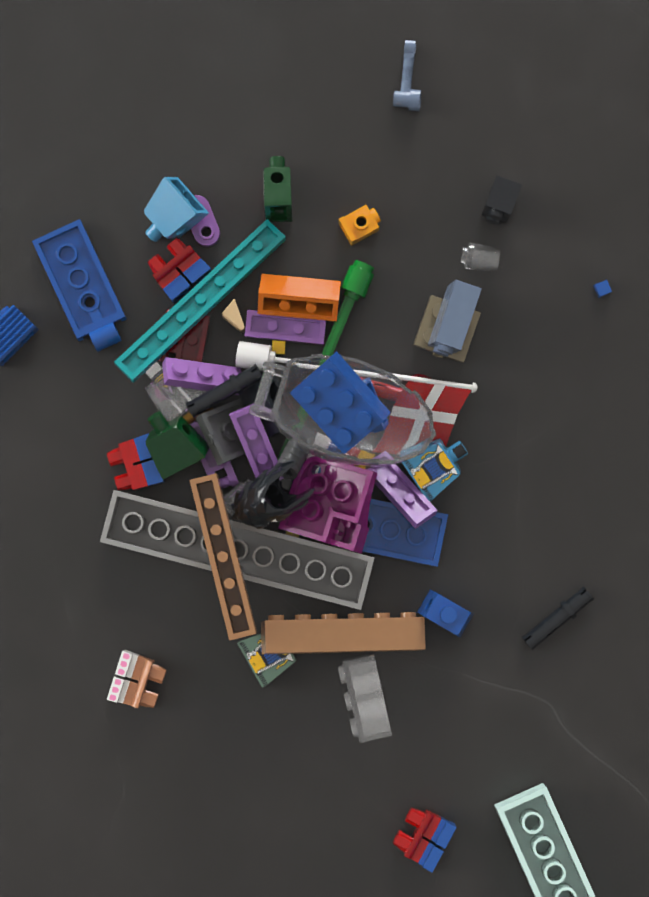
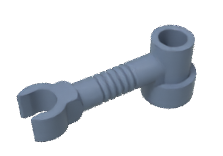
(406, 96)

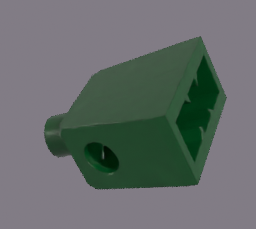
(277, 191)
(174, 444)

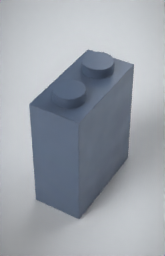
(454, 318)

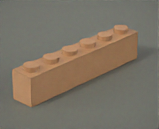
(223, 556)
(342, 635)

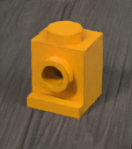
(357, 233)

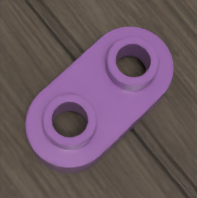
(208, 222)

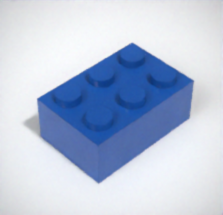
(340, 402)

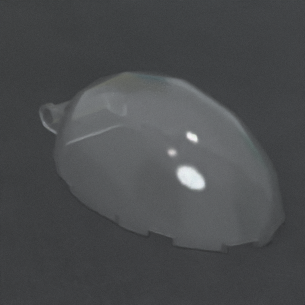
(405, 437)

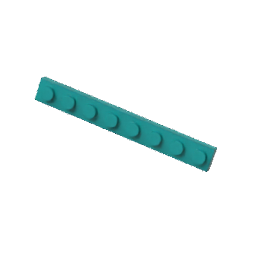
(200, 301)

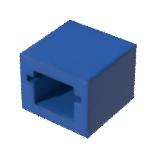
(602, 288)

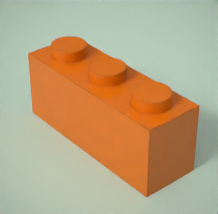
(298, 297)

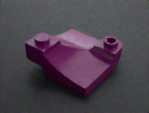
(337, 507)

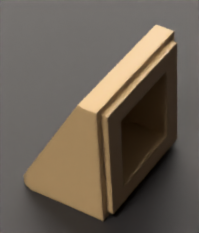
(232, 316)

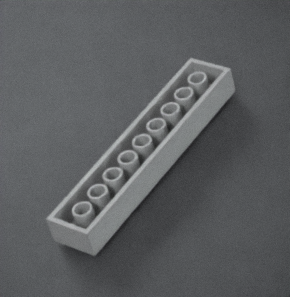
(263, 554)

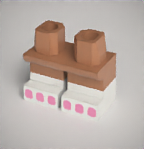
(135, 692)

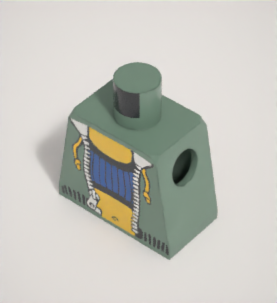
(266, 666)

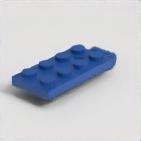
(78, 276)
(395, 537)

